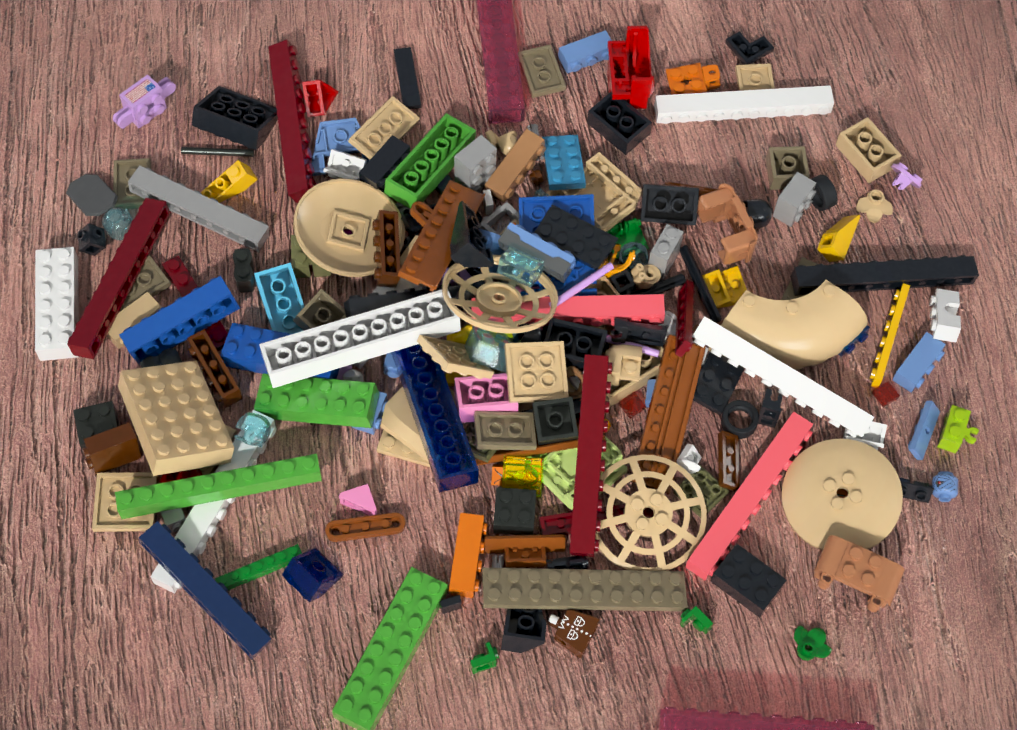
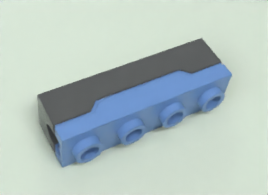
(556, 262)

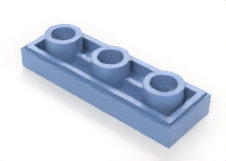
(924, 430)

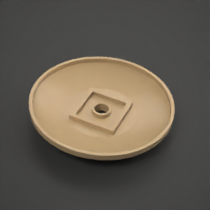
(339, 206)
(817, 510)

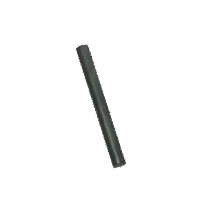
(217, 151)

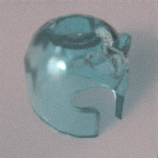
(116, 222)
(641, 254)
(256, 429)

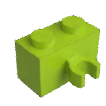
(955, 429)

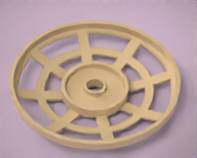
(508, 305)
(662, 515)

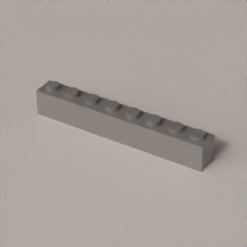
(199, 208)

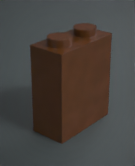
(111, 449)

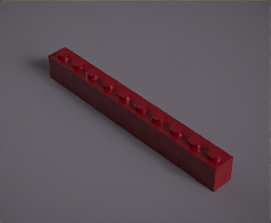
(291, 119)
(118, 279)
(589, 456)

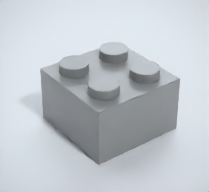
(795, 199)

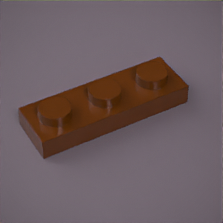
(728, 461)

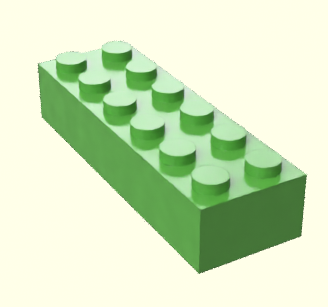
(428, 161)
(319, 401)

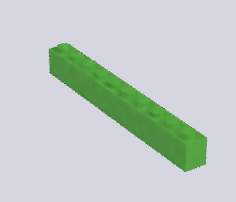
(218, 486)

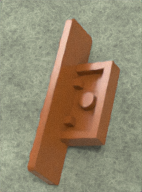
(525, 549)

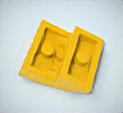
(725, 286)

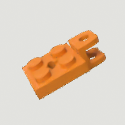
(698, 78)

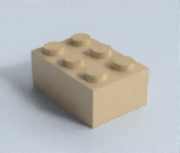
(868, 150)

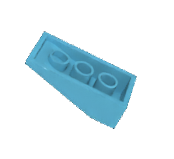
(280, 297)

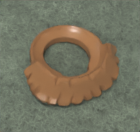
(573, 371)

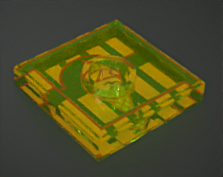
(523, 473)

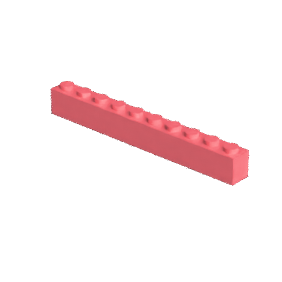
(598, 309)
(749, 495)

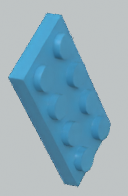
(564, 163)

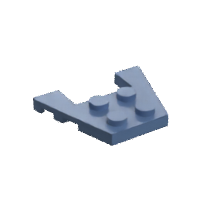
(331, 136)

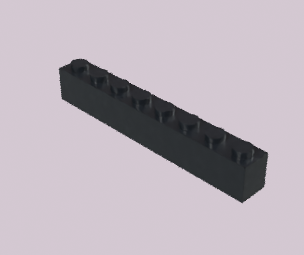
(357, 305)

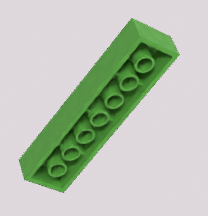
(390, 651)

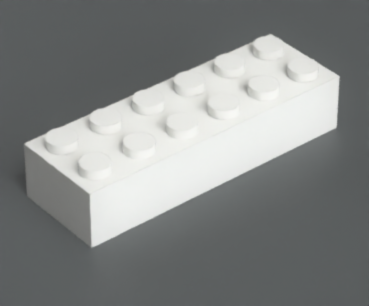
(55, 302)

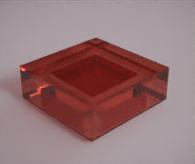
(885, 394)
(632, 405)

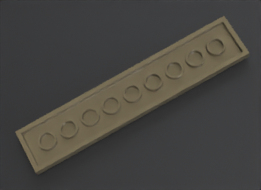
(584, 589)

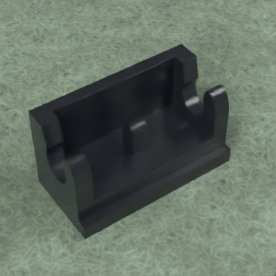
(769, 409)

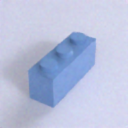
(584, 52)
(919, 362)

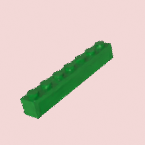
(259, 568)

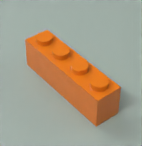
(466, 555)

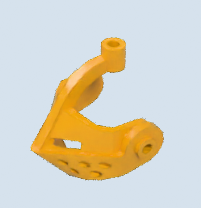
(618, 268)

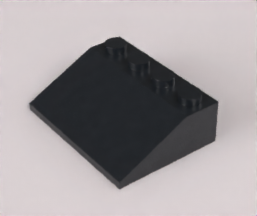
(235, 117)

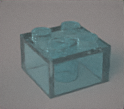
(487, 348)

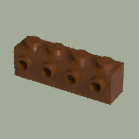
(387, 248)
(215, 369)

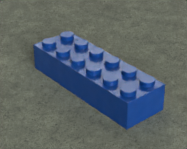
(180, 320)
(244, 352)

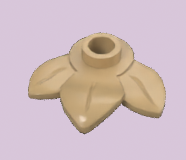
(874, 208)

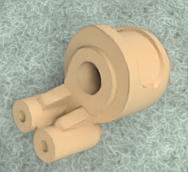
(504, 142)
(645, 275)

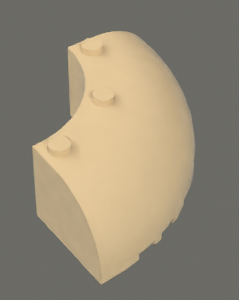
(798, 329)

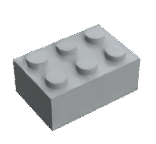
(475, 164)

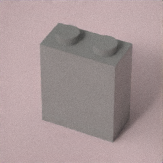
(666, 250)

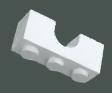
(945, 322)

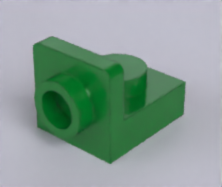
(700, 620)
(483, 662)

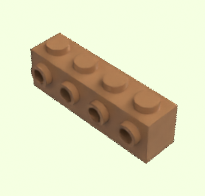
(515, 165)

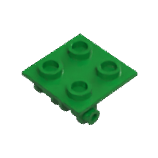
(628, 232)

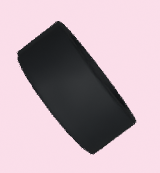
(825, 193)
(746, 407)

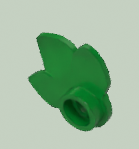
(813, 641)

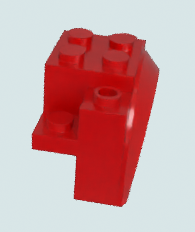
(630, 68)

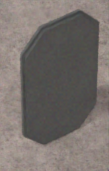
(91, 195)

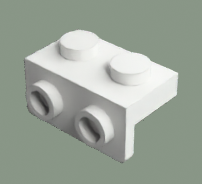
(344, 165)
(873, 436)

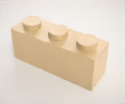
(131, 315)

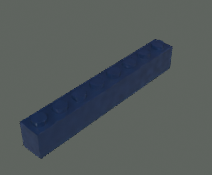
(205, 590)

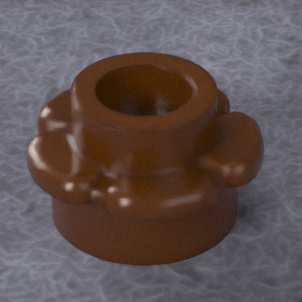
(536, 177)

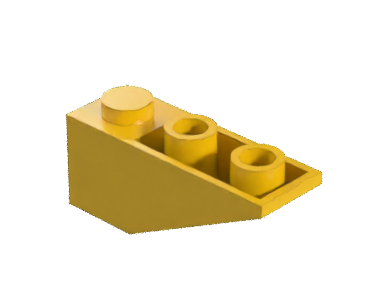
(231, 182)
(837, 239)

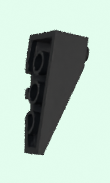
(468, 242)
(523, 630)

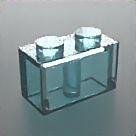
(520, 266)

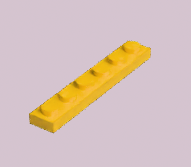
(887, 341)

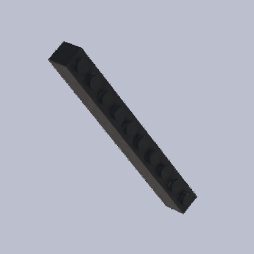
(887, 274)

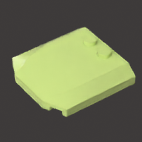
(560, 470)

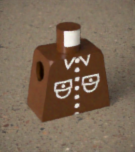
(574, 630)

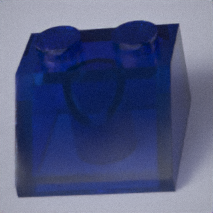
(311, 574)

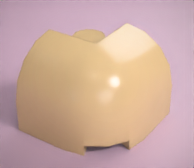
(625, 363)

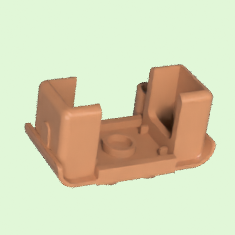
(725, 205)
(859, 570)

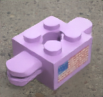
(143, 101)

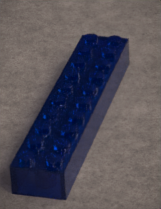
(436, 419)

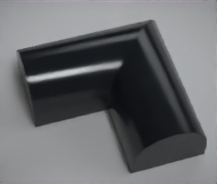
(746, 51)

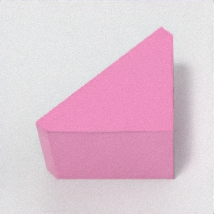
(359, 500)

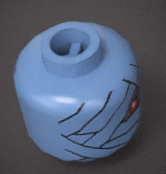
(945, 486)

